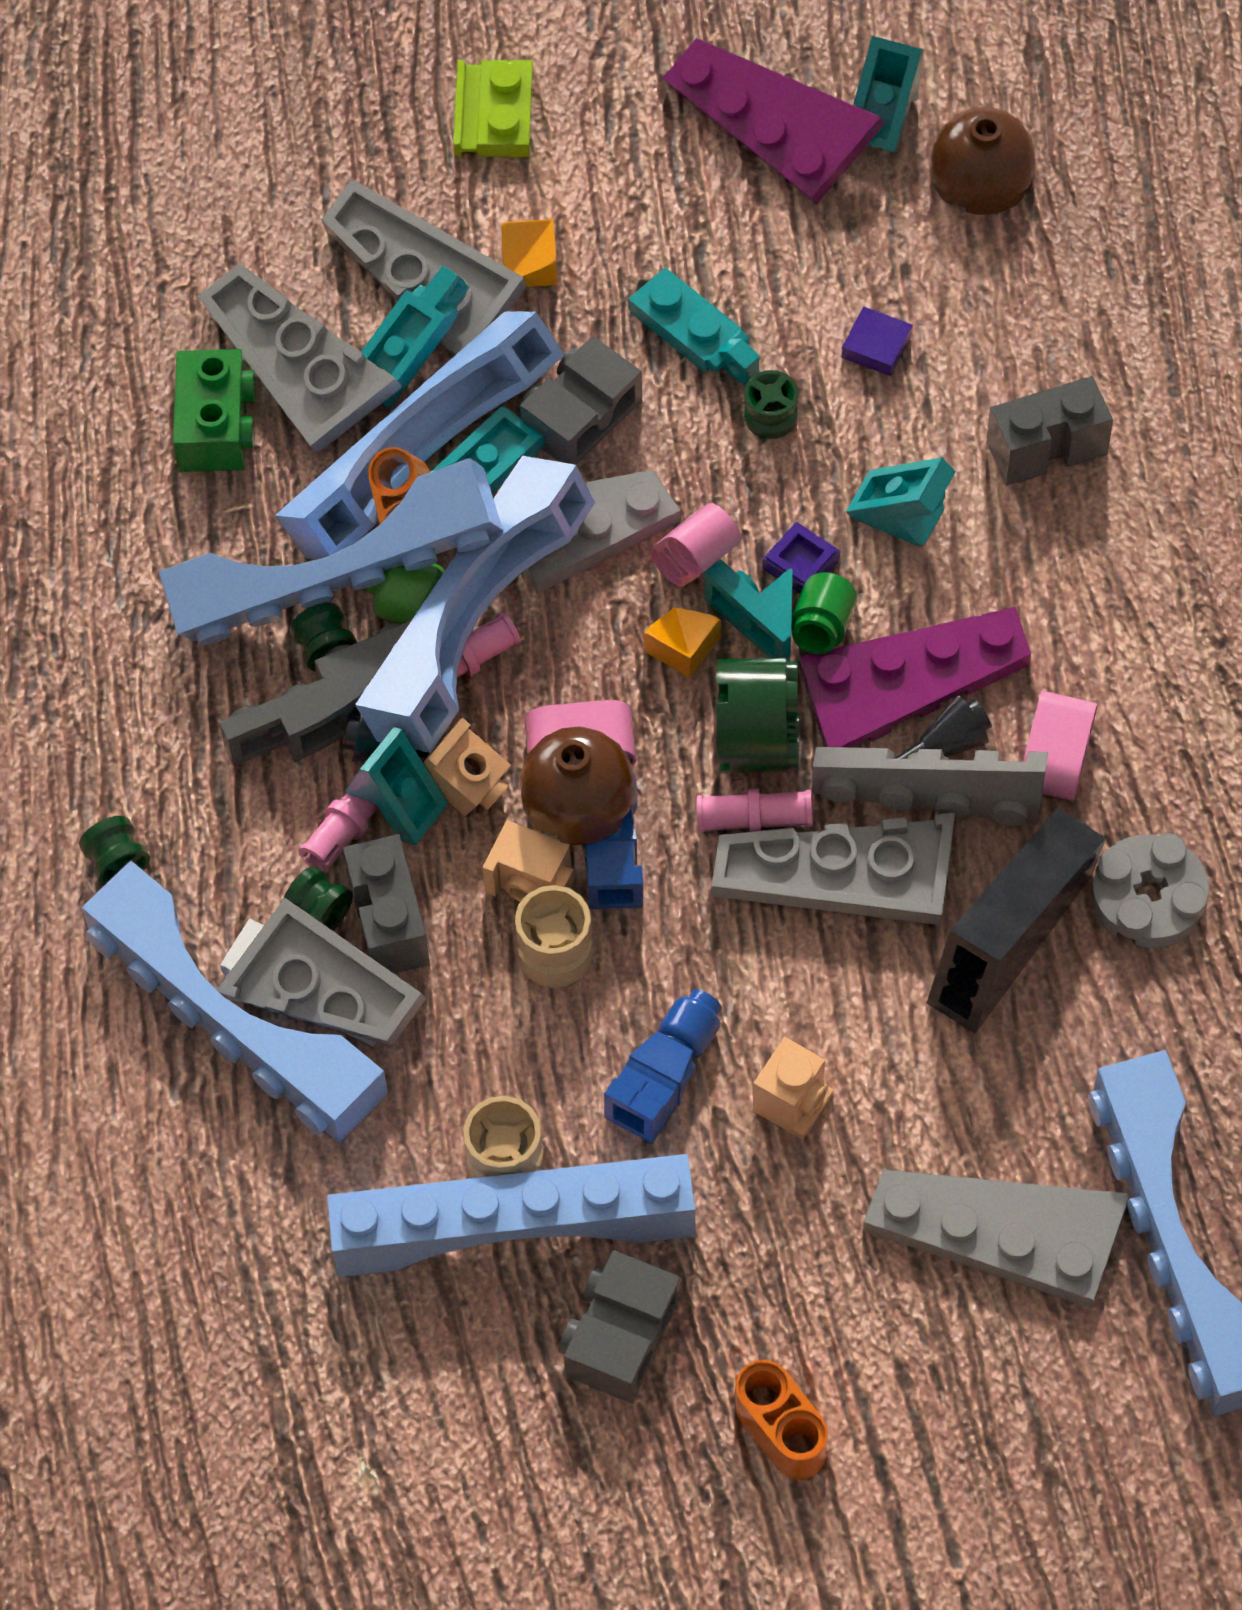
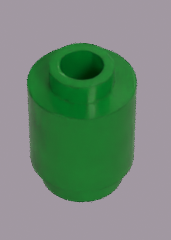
(823, 613)

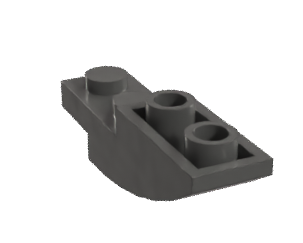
(312, 714)

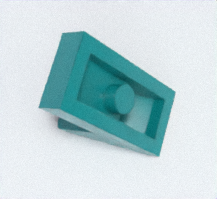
(888, 87)
(903, 499)
(759, 616)
(399, 787)

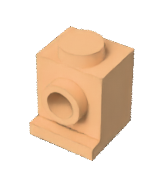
(449, 773)
(525, 862)
(792, 1088)

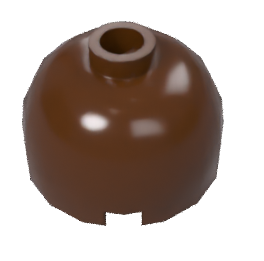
(983, 160)
(577, 785)

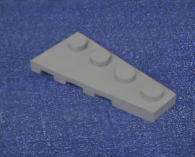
(408, 253)
(930, 781)
(1013, 1230)

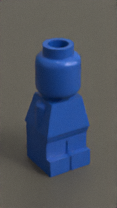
(612, 869)
(662, 1066)

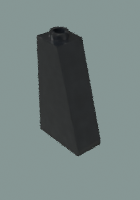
(1013, 919)

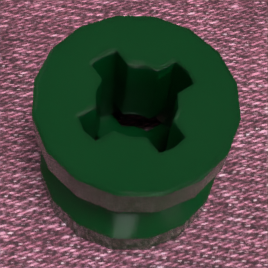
(766, 391)
(319, 631)
(112, 846)
(319, 897)

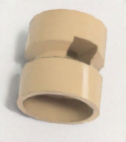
(554, 936)
(502, 1138)

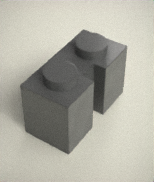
(584, 402)
(1047, 425)
(387, 904)
(622, 1326)

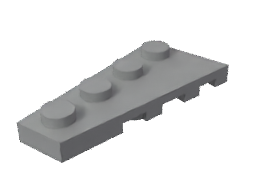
(304, 366)
(865, 870)

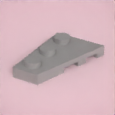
(623, 514)
(321, 979)

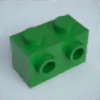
(211, 410)

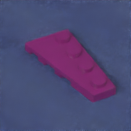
(780, 120)
(886, 680)

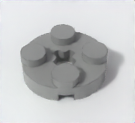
(1135, 916)

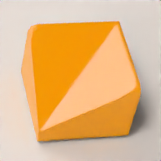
(530, 250)
(682, 639)

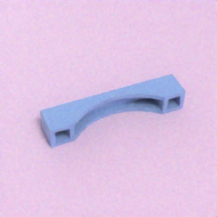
(484, 374)
(436, 515)
(417, 683)
(316, 1072)
(1142, 1114)
(416, 1222)

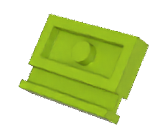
(493, 108)

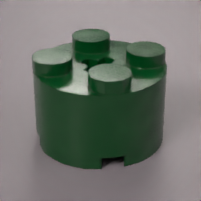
(757, 715)

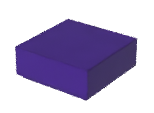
(877, 341)
(802, 553)

